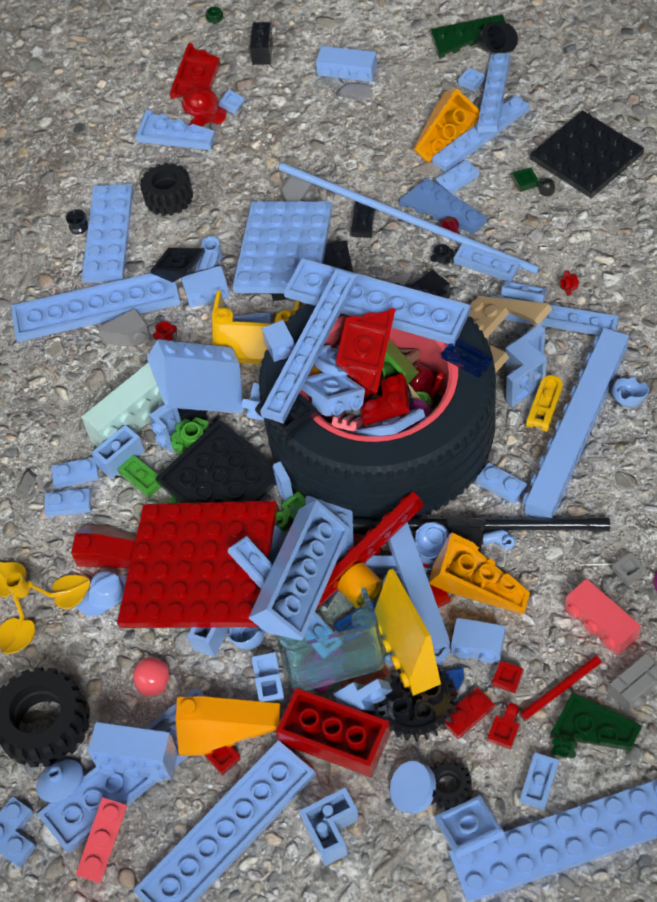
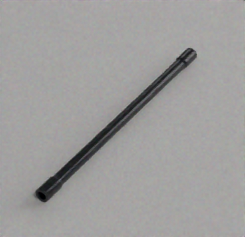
(588, 524)

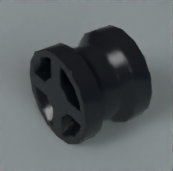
(77, 222)

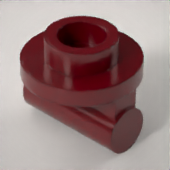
(451, 224)

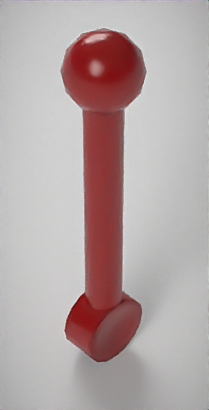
(440, 377)

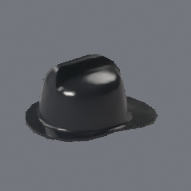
(498, 37)

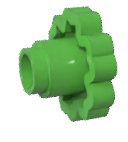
(187, 433)

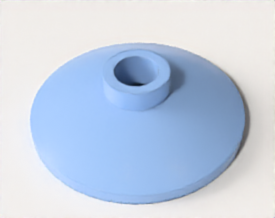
(59, 781)

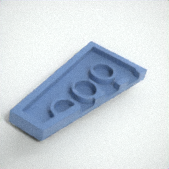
(440, 203)

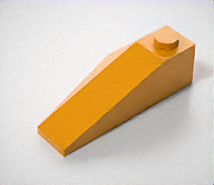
(448, 121)
(469, 574)
(217, 722)

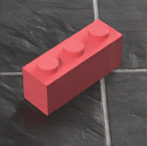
(602, 617)
(101, 840)

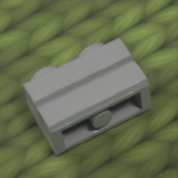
(635, 683)

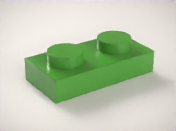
(139, 476)

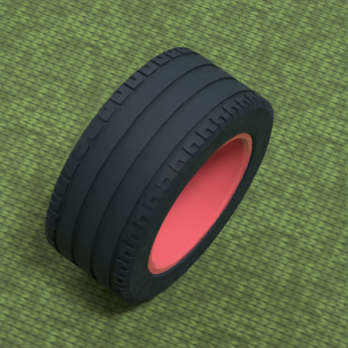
(376, 472)

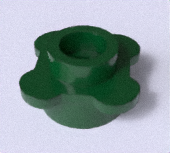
(564, 746)

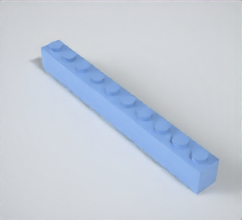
(576, 426)

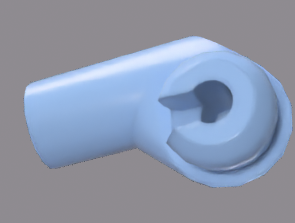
(499, 537)

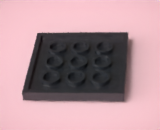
(586, 154)
(218, 469)

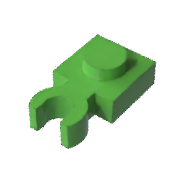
(290, 510)

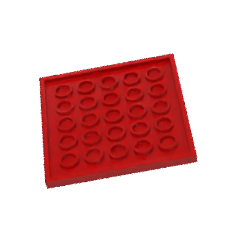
(183, 566)

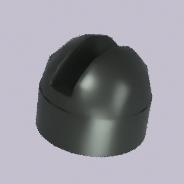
(546, 187)

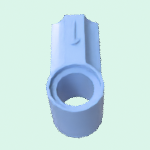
(211, 255)

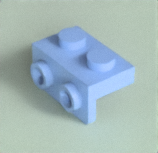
(164, 425)

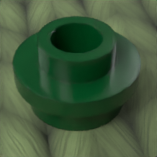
(214, 15)

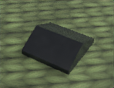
(176, 263)

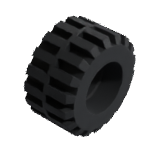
(166, 189)

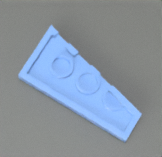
(164, 131)

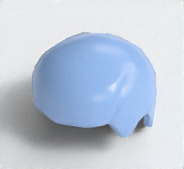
(630, 392)
(431, 539)
(246, 637)

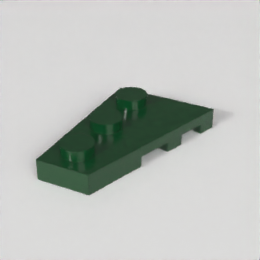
(595, 725)

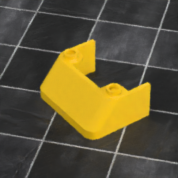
(243, 336)

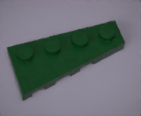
(455, 36)

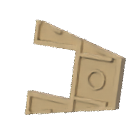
(491, 311)

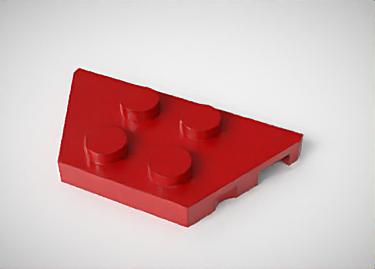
(195, 71)
(365, 347)

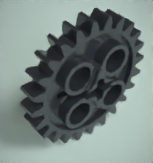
(438, 705)

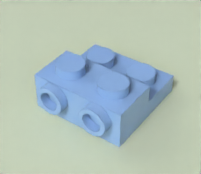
(333, 393)

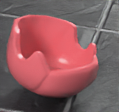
(151, 676)

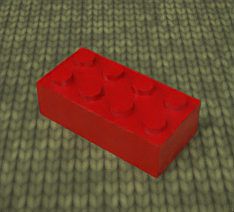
(333, 732)

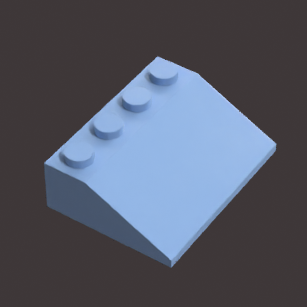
(197, 376)

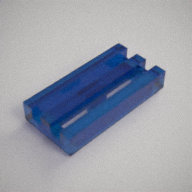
(464, 360)

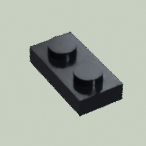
(363, 221)

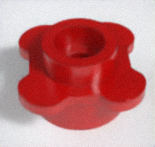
(569, 282)
(163, 327)

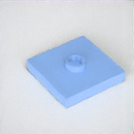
(469, 826)

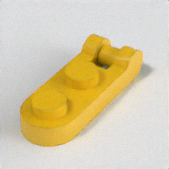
(545, 403)

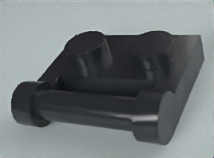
(300, 415)

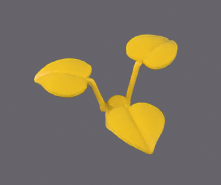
(18, 633)

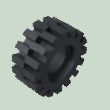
(460, 774)

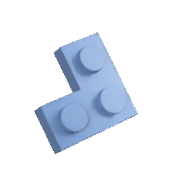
(12, 844)

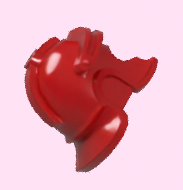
(203, 106)

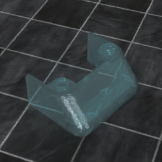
(337, 655)

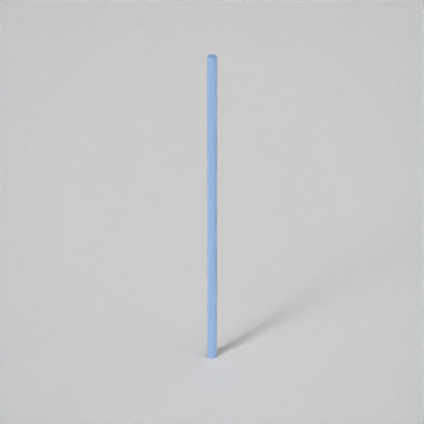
(402, 215)

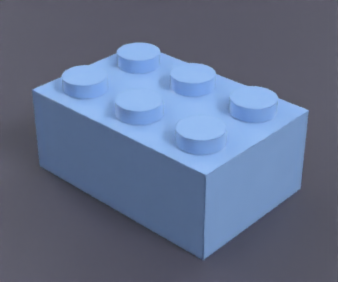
(133, 751)

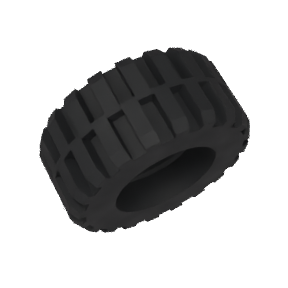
(58, 738)

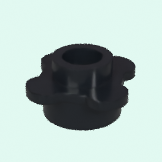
(442, 254)

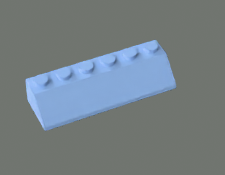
(300, 572)

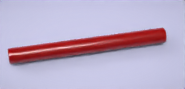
(560, 688)

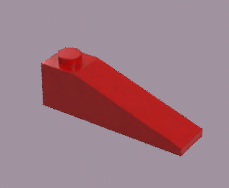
(102, 547)

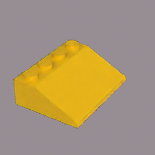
(406, 637)

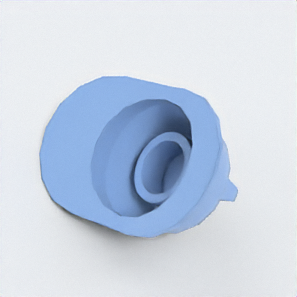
(104, 592)

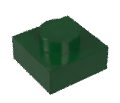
(525, 179)

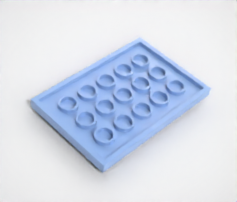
(277, 241)

